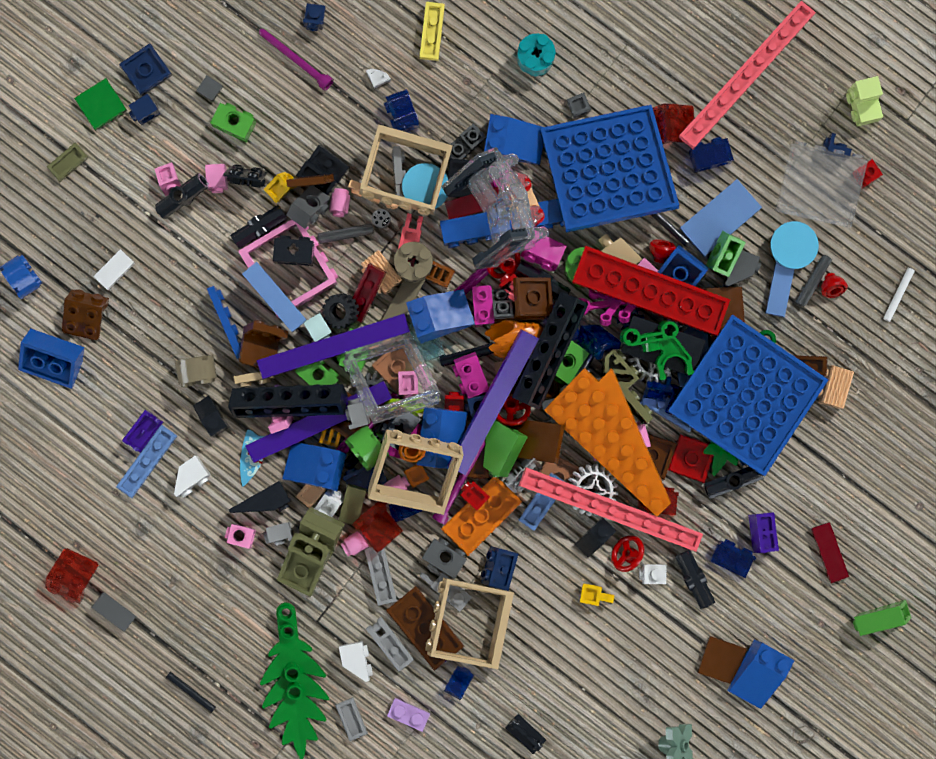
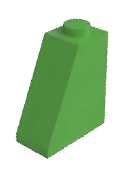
(502, 449)
(882, 618)

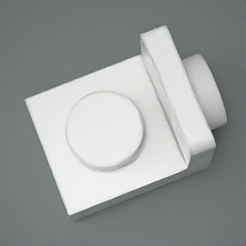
(330, 502)
(653, 574)

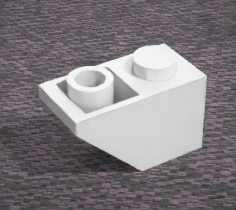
(189, 475)
(354, 659)

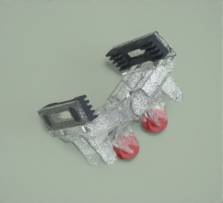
(507, 205)

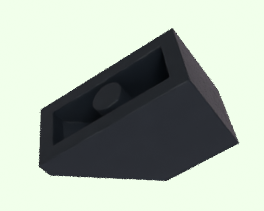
(211, 417)
(595, 537)

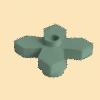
(676, 742)

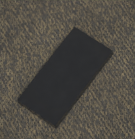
(692, 345)

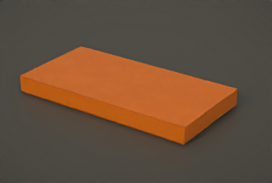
(471, 527)

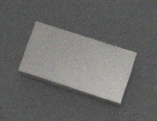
(351, 719)

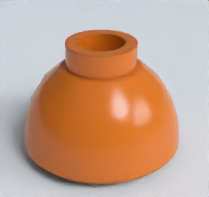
(411, 454)

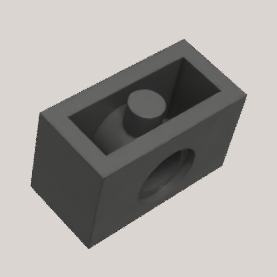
(308, 206)
(452, 567)

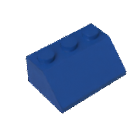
(50, 358)
(445, 426)

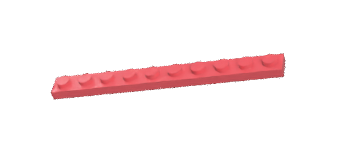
(747, 75)
(610, 509)

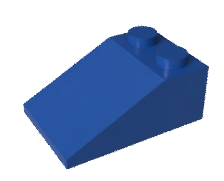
(515, 137)
(684, 267)
(440, 314)
(314, 466)
(760, 674)

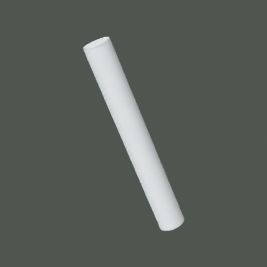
(898, 295)

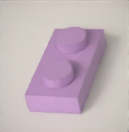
(408, 714)

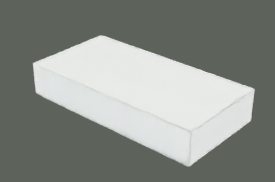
(114, 269)

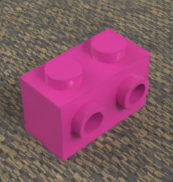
(545, 253)
(471, 375)

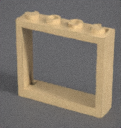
(415, 142)
(410, 498)
(499, 628)

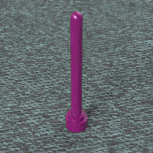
(323, 80)
(456, 488)

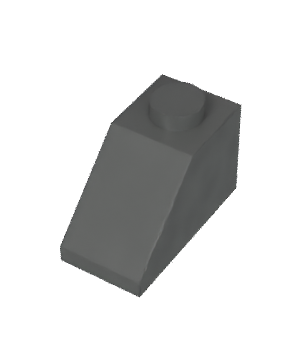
(744, 268)

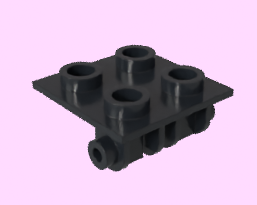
(237, 172)

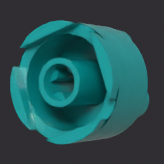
(541, 45)

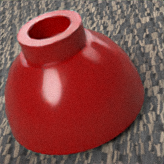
(661, 250)
(833, 286)

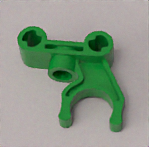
(659, 340)

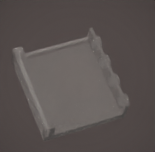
(821, 184)

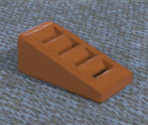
(445, 284)

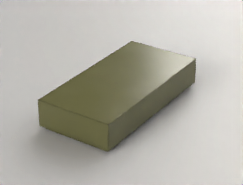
(67, 162)
(352, 504)

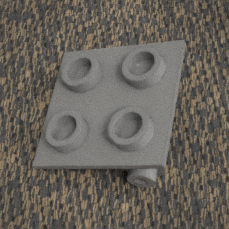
(513, 480)

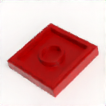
(690, 460)

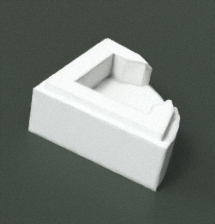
(377, 77)

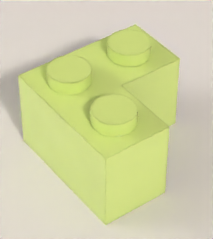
(864, 100)

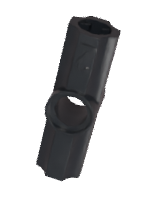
(188, 190)
(258, 227)
(525, 270)
(721, 485)
(695, 579)

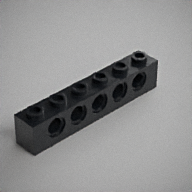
(550, 350)
(288, 401)

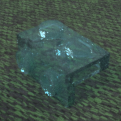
(428, 350)

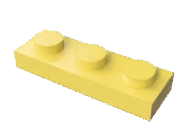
(432, 31)

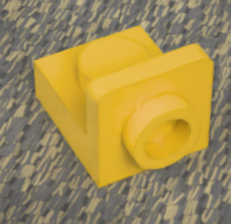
(277, 188)

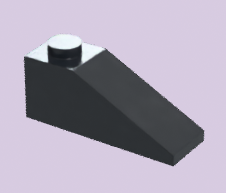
(270, 499)

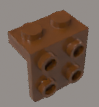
(83, 314)
(260, 342)

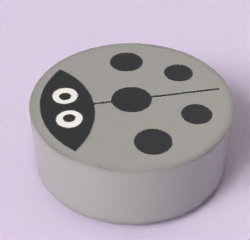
(381, 218)

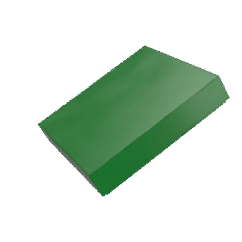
(100, 104)

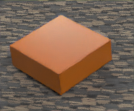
(416, 475)

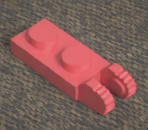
(411, 235)

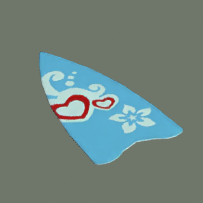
(247, 467)

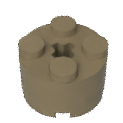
(408, 252)
(196, 369)

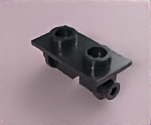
(526, 733)

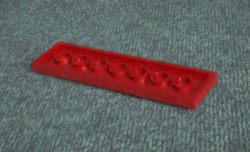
(651, 291)

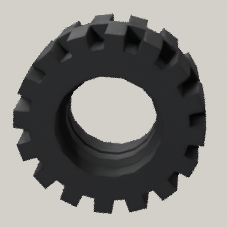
(350, 308)

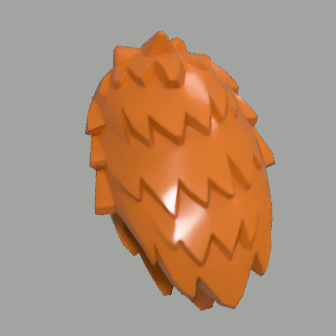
(506, 332)

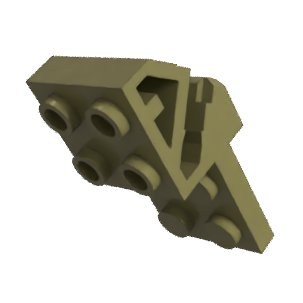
(617, 362)
(310, 551)

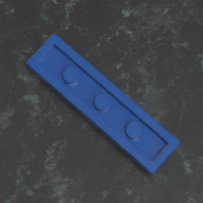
(224, 316)

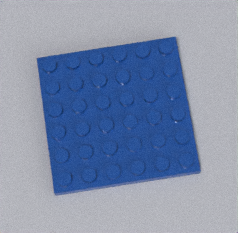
(609, 168)
(748, 395)

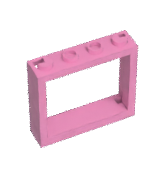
(321, 258)

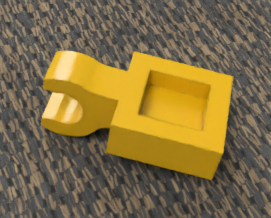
(592, 595)

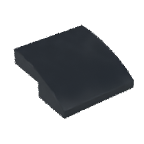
(324, 163)

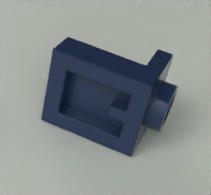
(314, 17)
(830, 146)

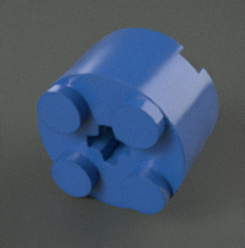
(19, 277)

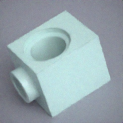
(318, 328)

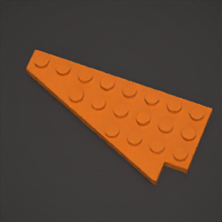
(604, 426)

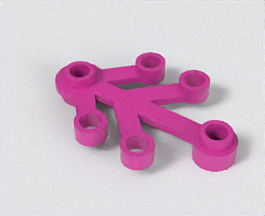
(613, 305)

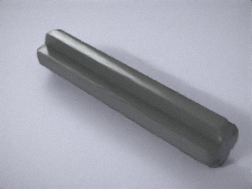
(345, 233)
(814, 280)

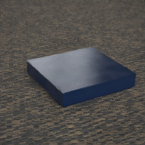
(145, 69)

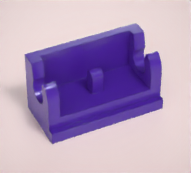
(142, 431)
(763, 532)

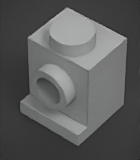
(356, 413)
(278, 533)

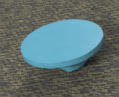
(420, 184)
(794, 245)

